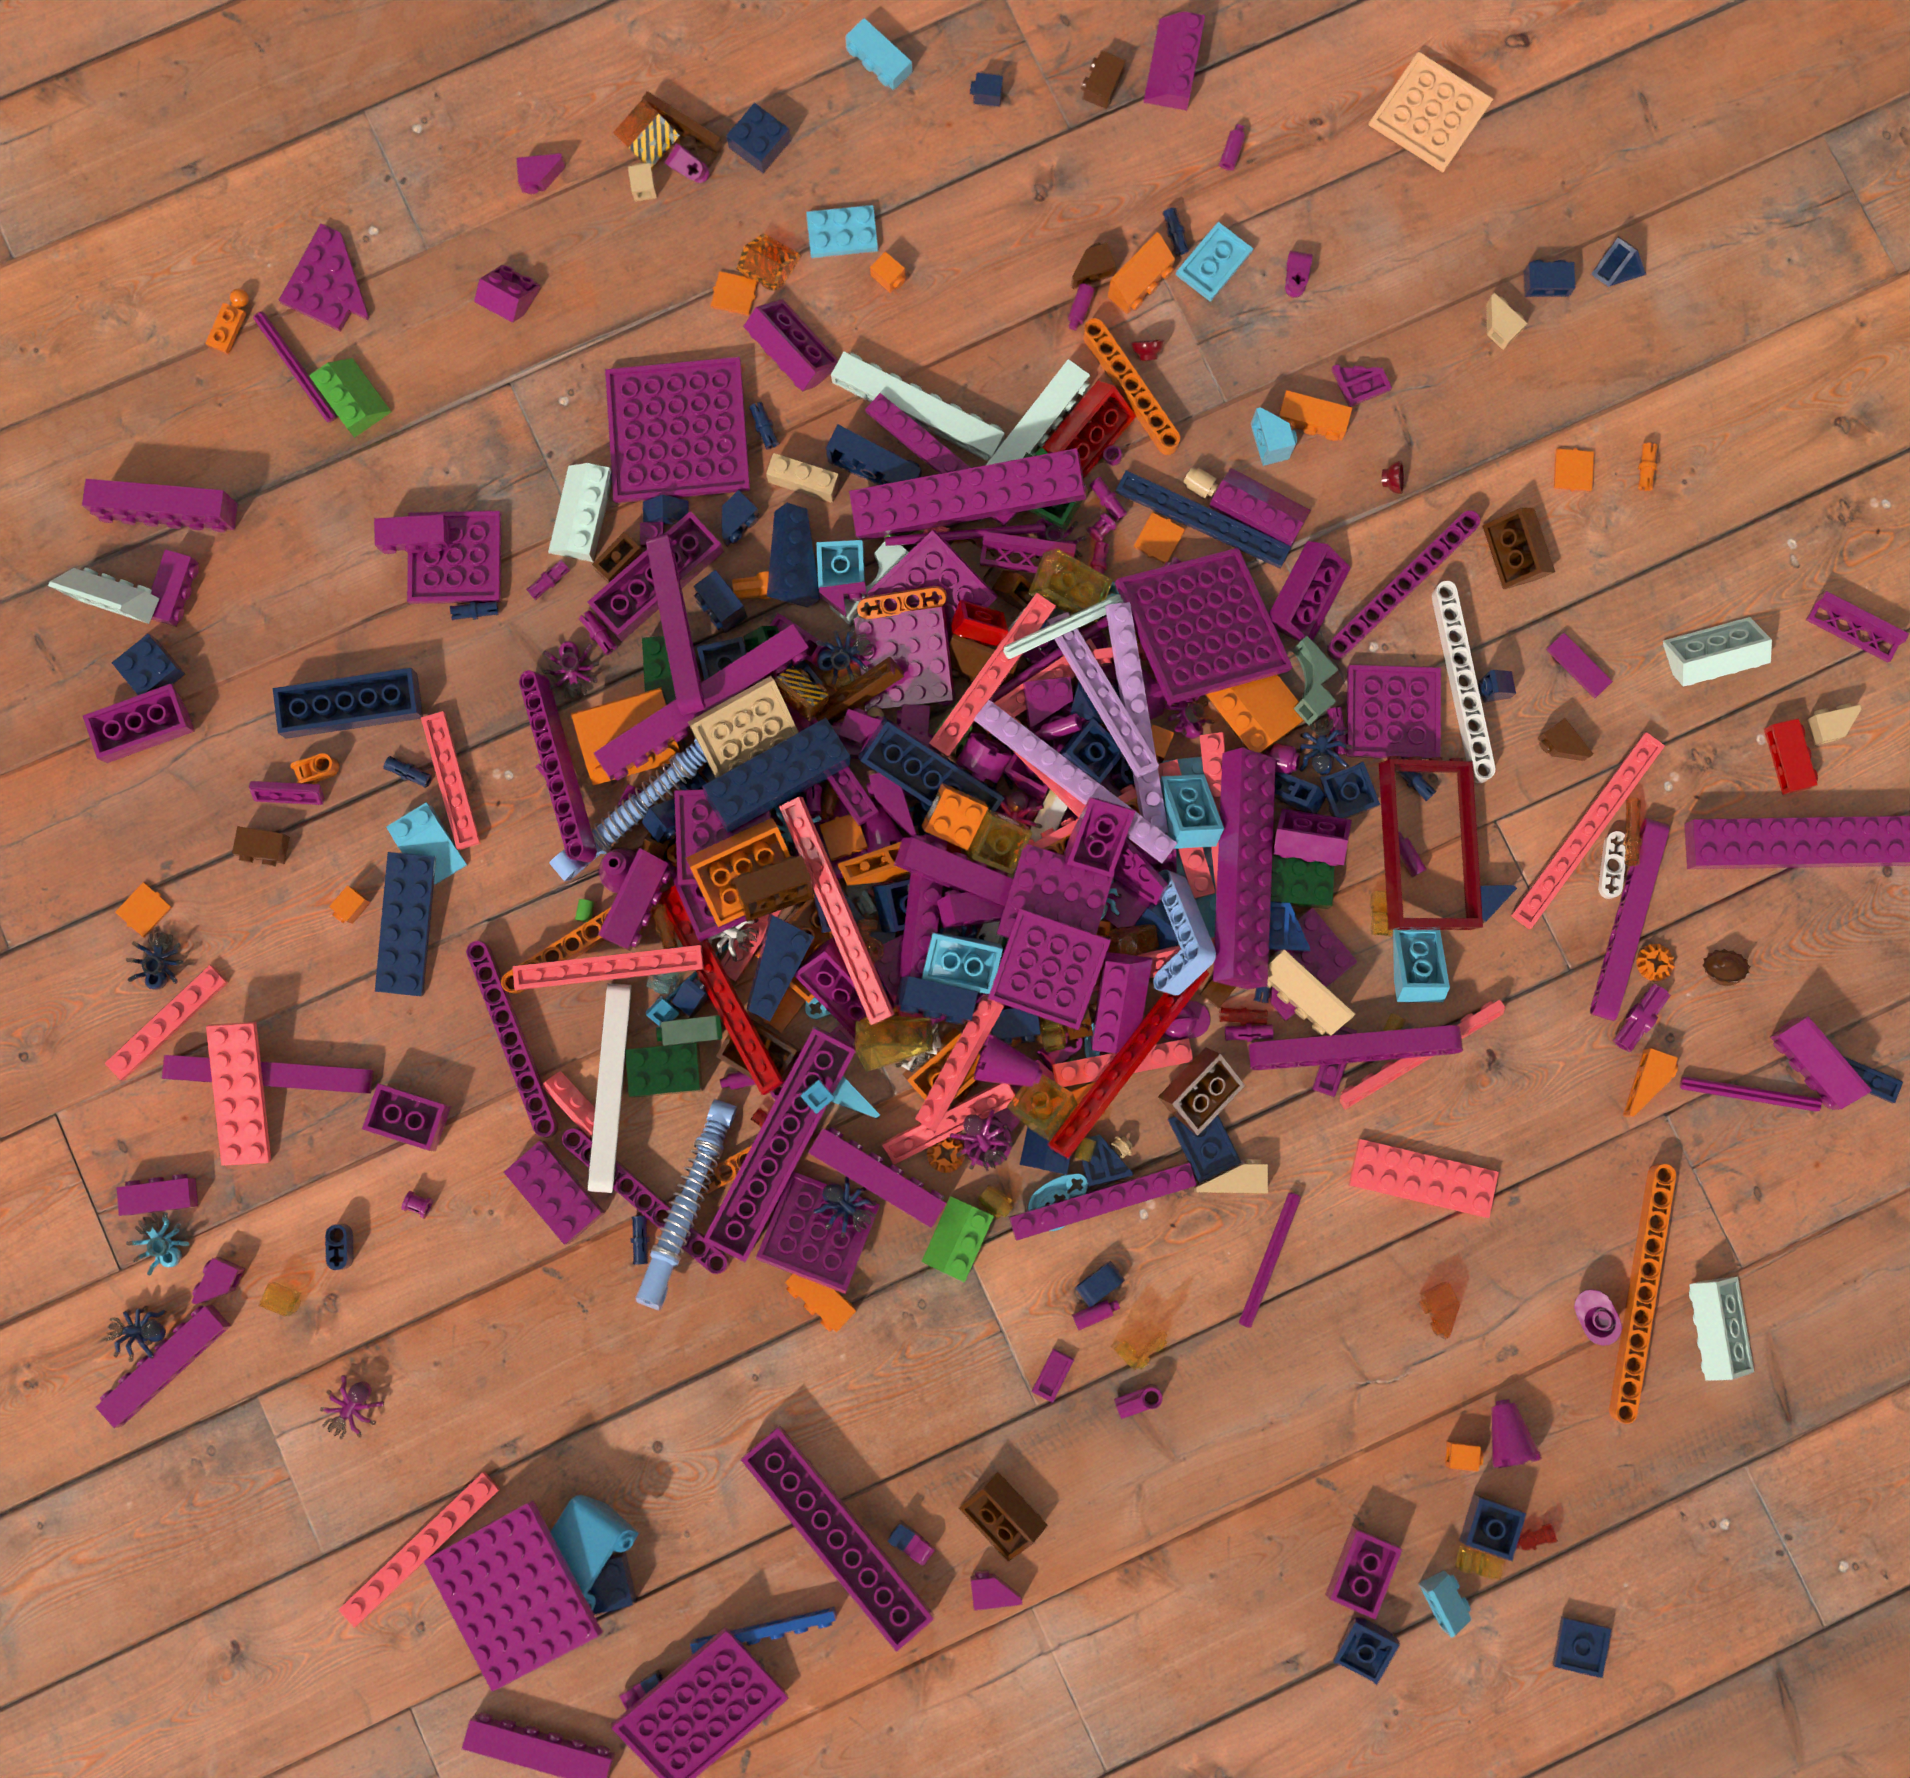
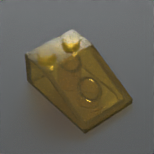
(1069, 582)
(892, 1040)

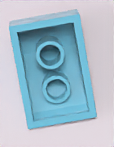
(1190, 811)
(425, 834)
(962, 962)
(1419, 966)

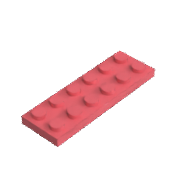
(238, 1093)
(1423, 1178)

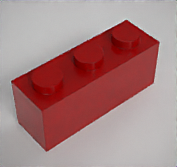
(1791, 756)

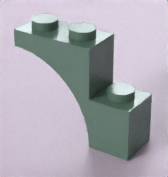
(1317, 671)

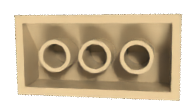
(1306, 994)

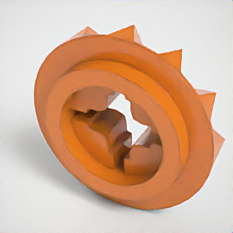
(1647, 968)
(943, 1165)

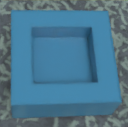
(662, 1011)
(817, 1096)

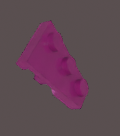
(1139, 875)

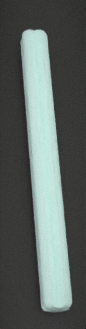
(1059, 628)

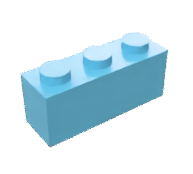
(878, 54)

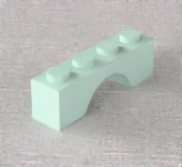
(886, 558)

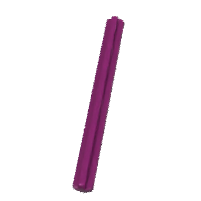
(295, 366)
(1750, 1094)
(1269, 1260)

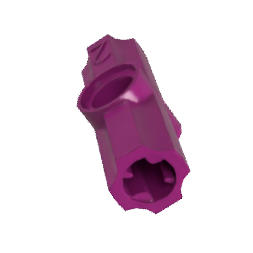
(1641, 1018)

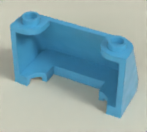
(587, 1537)

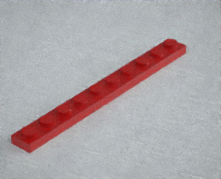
(725, 999)
(1121, 1069)

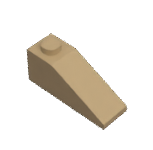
(1240, 1179)

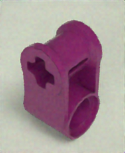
(685, 163)
(1298, 271)
(1058, 1056)

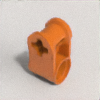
(310, 769)

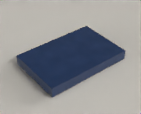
(1209, 1151)

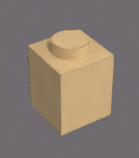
(642, 181)

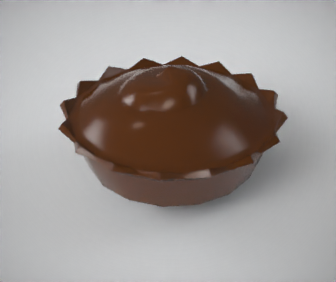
(1726, 967)

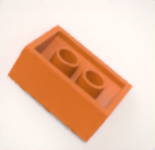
(1141, 274)
(925, 1075)

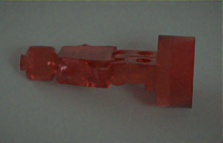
(1530, 1540)

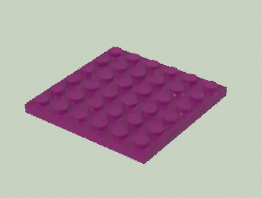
(677, 429)
(1203, 625)
(513, 1596)

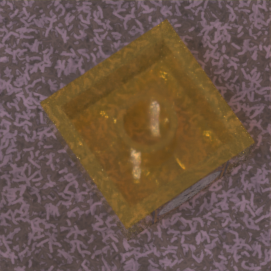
(999, 841)

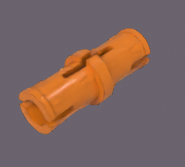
(1647, 466)

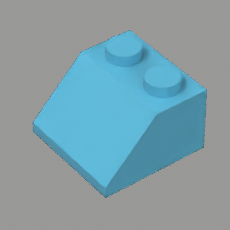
(1272, 437)
(840, 562)
(1445, 1602)

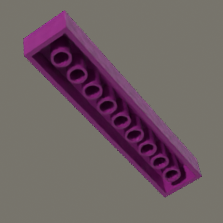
(968, 494)
(668, 724)
(1798, 842)
(1244, 869)
(777, 1146)
(838, 1538)

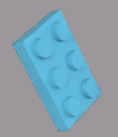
(842, 231)
(1214, 261)

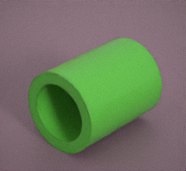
(584, 910)

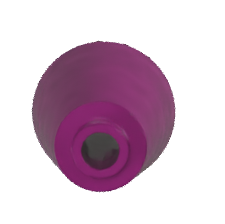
(880, 830)
(615, 867)
(1006, 1065)
(1510, 1437)

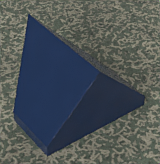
(1619, 264)

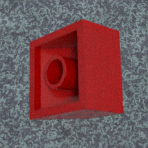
(979, 623)

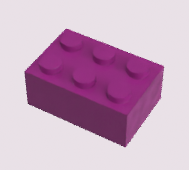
(1312, 837)
(406, 1117)
(1363, 1572)

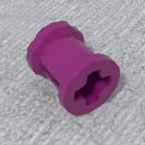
(1104, 521)
(417, 1204)

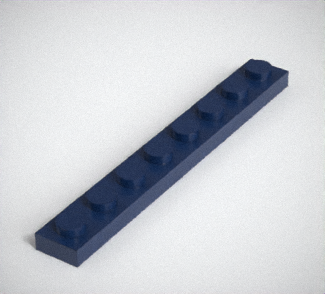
(1203, 519)

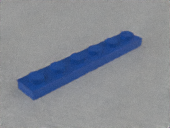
(776, 1628)

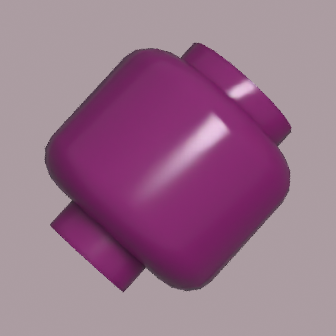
(1286, 758)

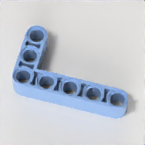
(1196, 946)

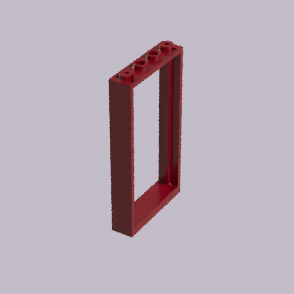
(1469, 843)

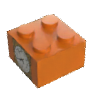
(954, 816)

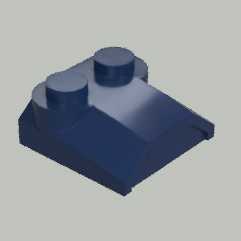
(1349, 792)
(1367, 1649)

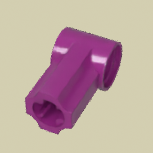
(1135, 1402)

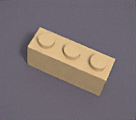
(803, 478)

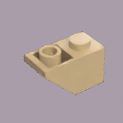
(1503, 321)
(1832, 725)

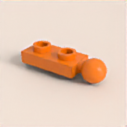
(228, 322)

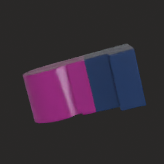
(911, 1543)
(640, 1689)

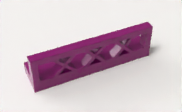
(1020, 545)
(1863, 620)

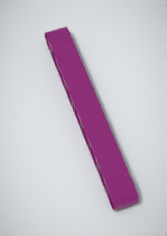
(1409, 576)
(675, 625)
(557, 767)
(1629, 922)
(520, 1047)
(1355, 1047)
(277, 1075)
(656, 1206)

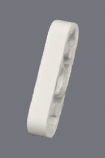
(1616, 882)

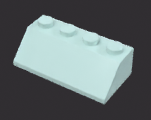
(581, 511)
(107, 593)
(1718, 651)
(1721, 1328)

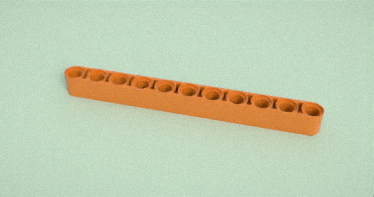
(1647, 1304)

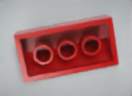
(1092, 425)

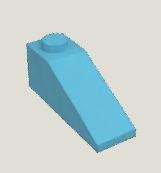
(850, 1098)

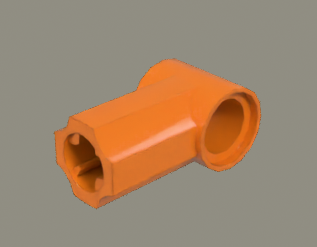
(751, 586)

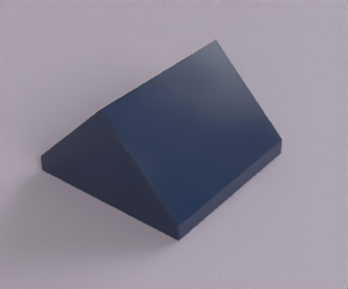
(1158, 916)

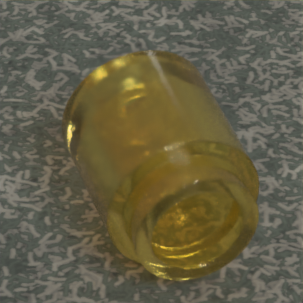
(995, 1202)

